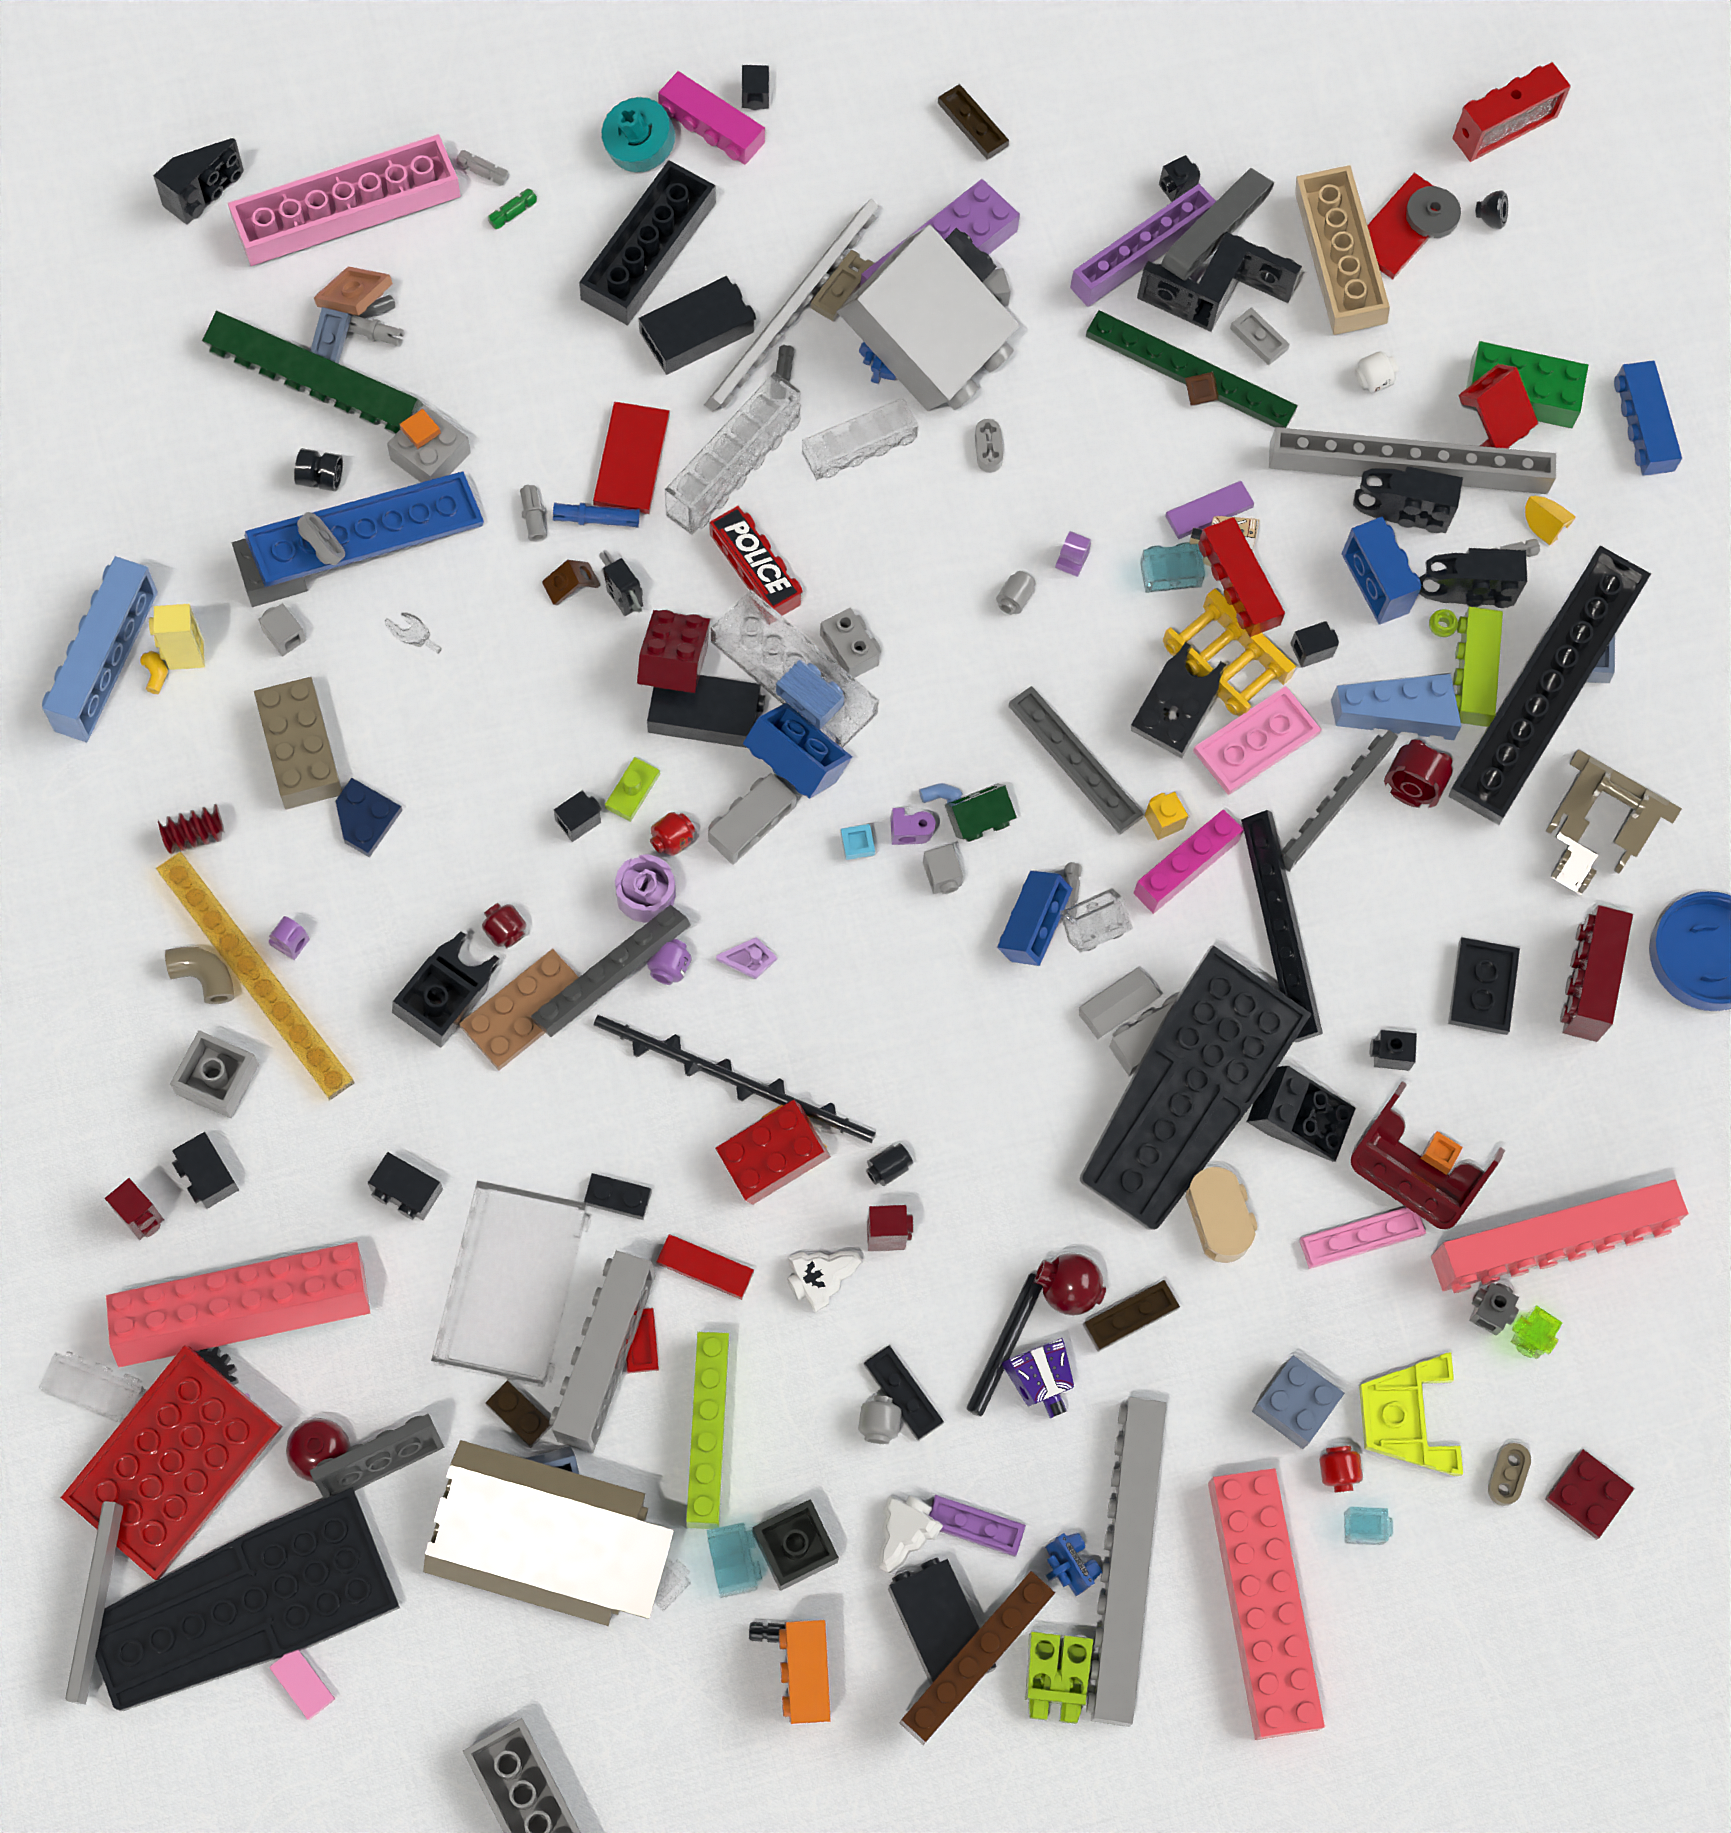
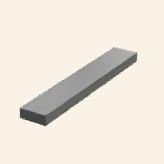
(94, 1603)

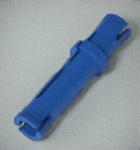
(596, 515)

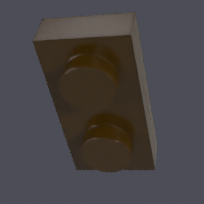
(518, 1414)

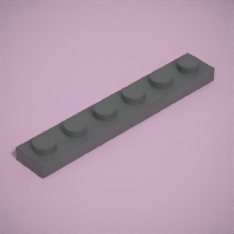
(1075, 760)
(1345, 790)
(610, 970)

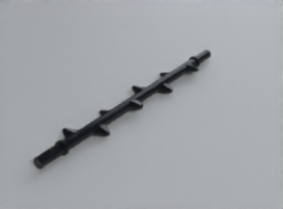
(722, 1070)

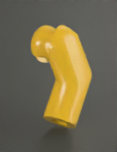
(157, 670)

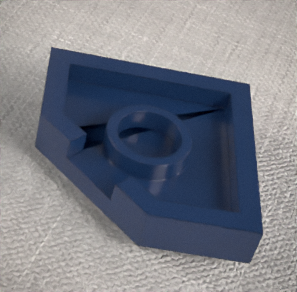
(365, 816)

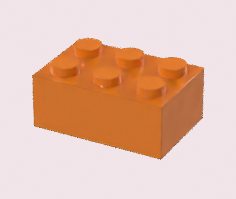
(805, 1672)

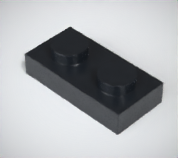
(617, 1196)

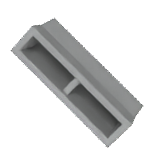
(1118, 1003)

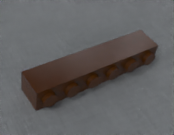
(976, 1658)

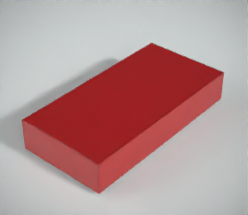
(643, 1351)

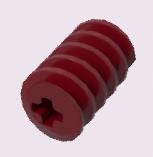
(192, 829)

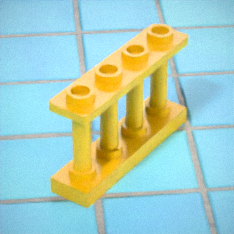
(1256, 648)

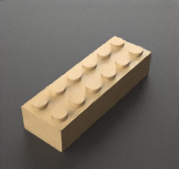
(1342, 250)

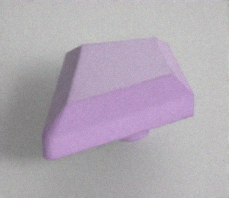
(749, 958)

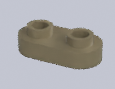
(1510, 1476)

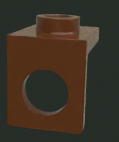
(567, 579)

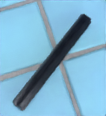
(1004, 1346)

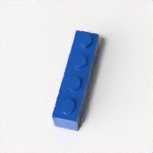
(1648, 418)

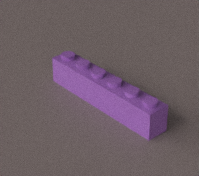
(1139, 246)

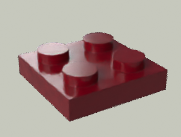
(1589, 1494)

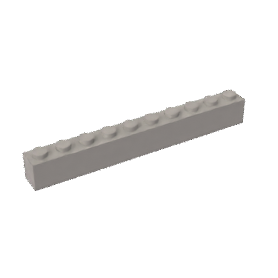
(1357, 453)
(1128, 1562)

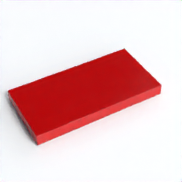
(1390, 232)
(631, 457)

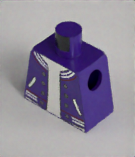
(1042, 1376)

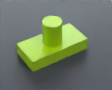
(632, 789)

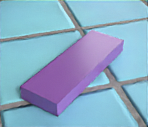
(1200, 512)
(977, 1526)

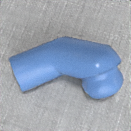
(940, 791)

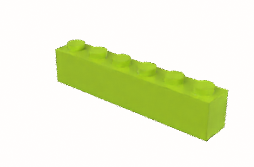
(707, 1430)

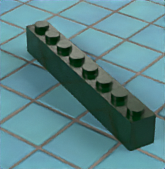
(309, 371)

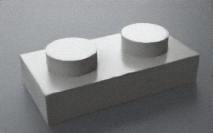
(1259, 336)

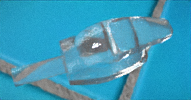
(415, 634)

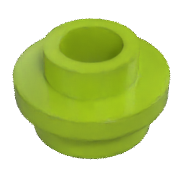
(1443, 616)

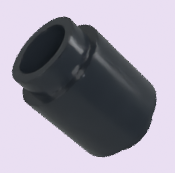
(889, 1164)

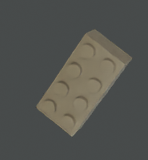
(298, 743)

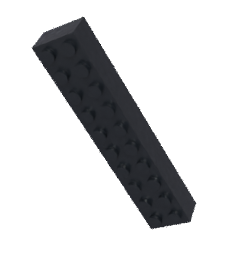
(1549, 685)

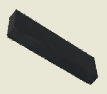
(900, 1386)

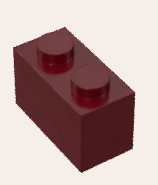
(135, 1209)
(888, 1227)

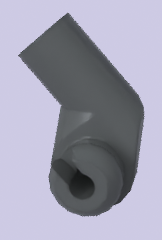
(379, 306)

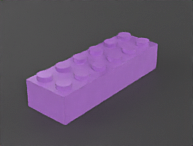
(977, 213)

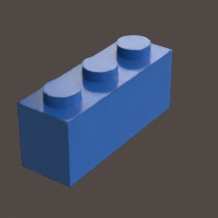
(1034, 918)

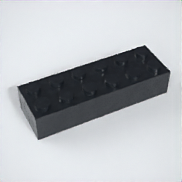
(647, 242)

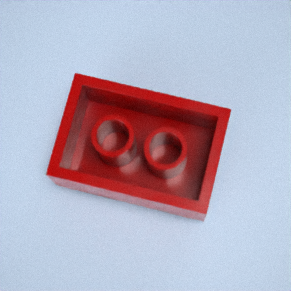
(772, 1152)

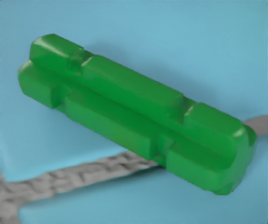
(512, 208)

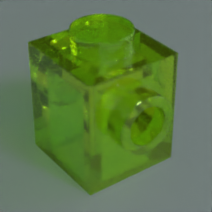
(1536, 1333)

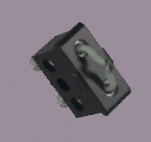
(622, 584)

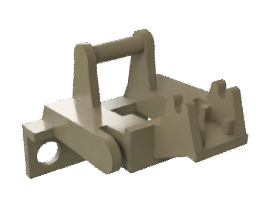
(1575, 865)

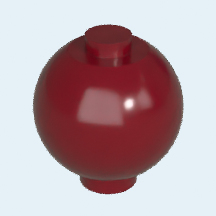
(1071, 1283)

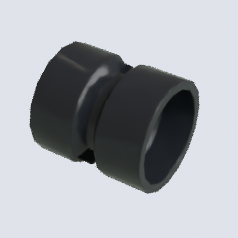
(319, 470)

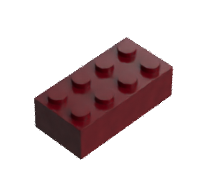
(1597, 973)

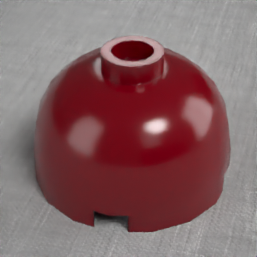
(314, 1442)

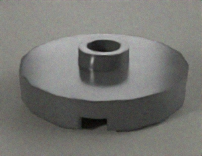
(1430, 222)

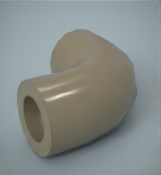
(205, 967)

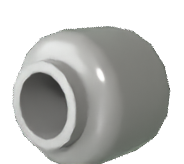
(879, 1420)

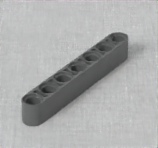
(1223, 216)

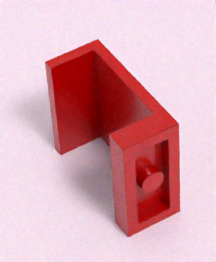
(1501, 406)

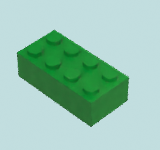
(1551, 383)

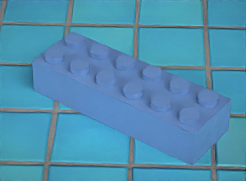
(99, 649)

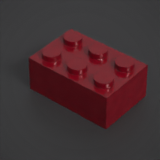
(673, 651)

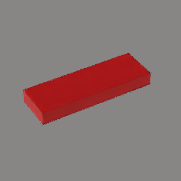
(705, 1266)

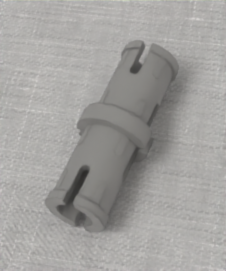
(375, 330)

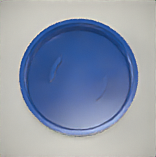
(1694, 950)

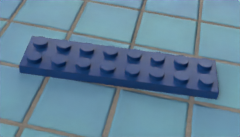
(368, 527)

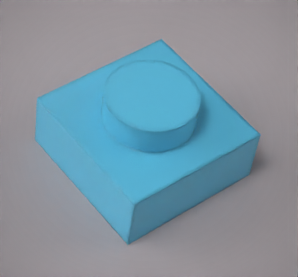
(857, 842)

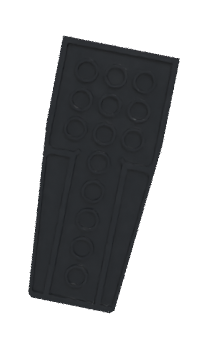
(1192, 1087)
(246, 1604)

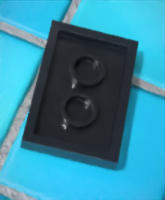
(1484, 986)

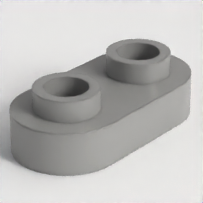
(322, 540)

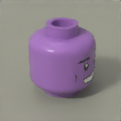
(670, 962)

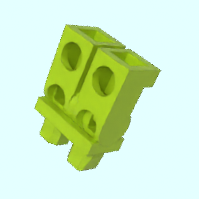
(1057, 1685)

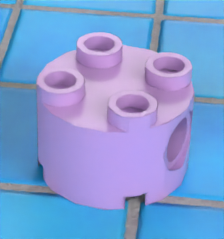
(644, 887)

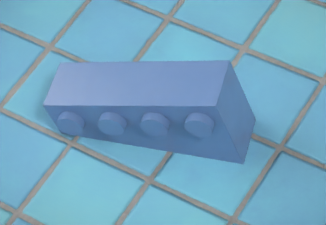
(1400, 705)

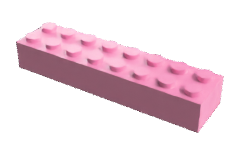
(344, 199)

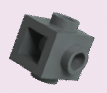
(1494, 1307)

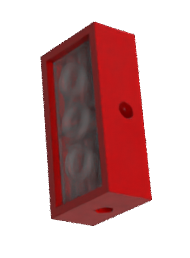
(1511, 111)

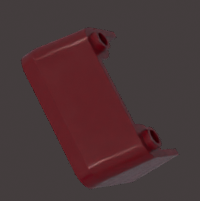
(1411, 1180)

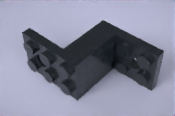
(1232, 262)

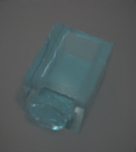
(1367, 1526)

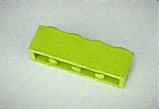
(1478, 665)

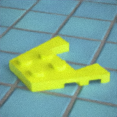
(1396, 1416)

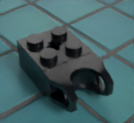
(1412, 497)
(1478, 577)
(1180, 693)
(448, 981)

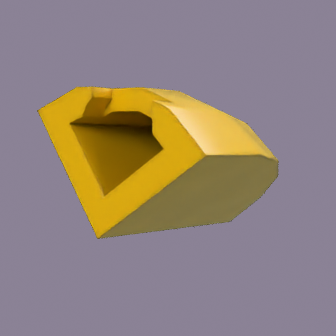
(1547, 518)

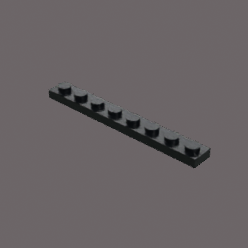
(1280, 917)

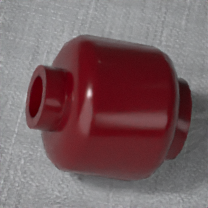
(504, 925)

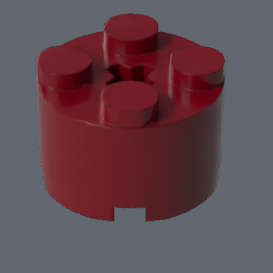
(1419, 774)

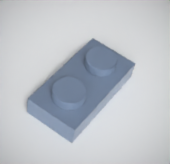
(330, 334)

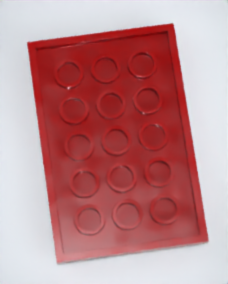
(173, 1460)

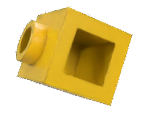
(1165, 815)

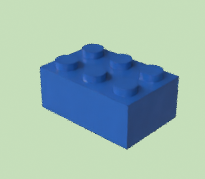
(1381, 570)
(797, 750)

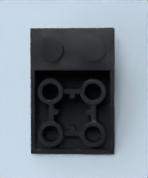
(198, 178)
(1302, 1114)

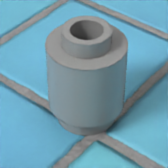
(1016, 593)

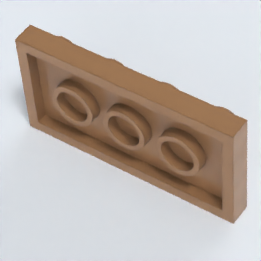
(504, 1023)

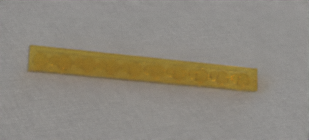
(255, 976)

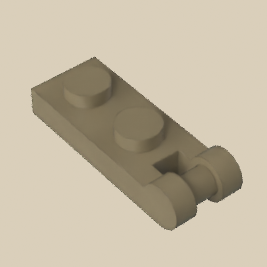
(840, 285)

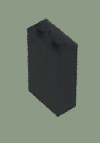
(697, 324)
(716, 713)
(934, 1614)

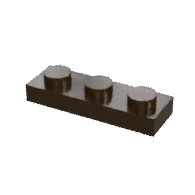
(973, 121)
(1131, 1316)

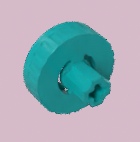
(630, 124)

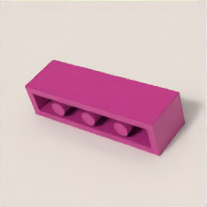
(711, 118)
(1188, 861)

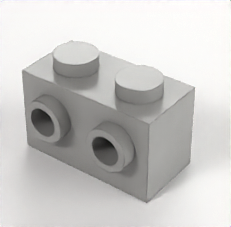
(850, 643)

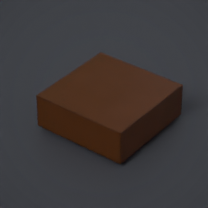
(1202, 388)

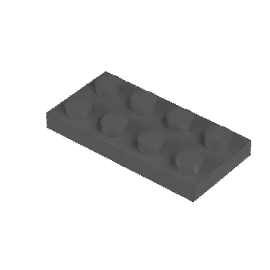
(378, 1458)

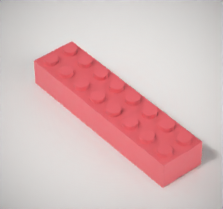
(1559, 1236)
(237, 1304)
(1265, 1604)

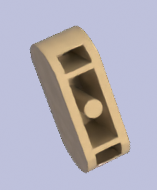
(1221, 1214)

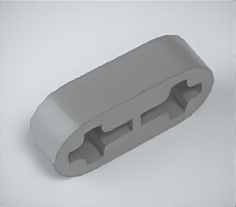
(983, 445)

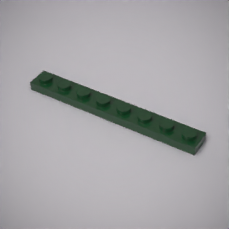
(1181, 364)

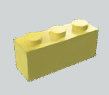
(177, 636)

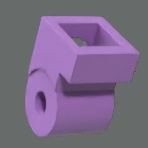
(1073, 553)
(911, 828)
(289, 937)

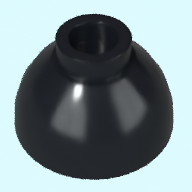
(1493, 209)

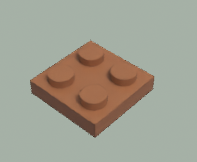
(353, 290)

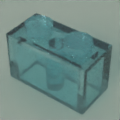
(1172, 567)
(733, 1560)

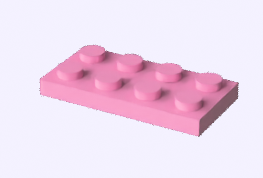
(1257, 740)

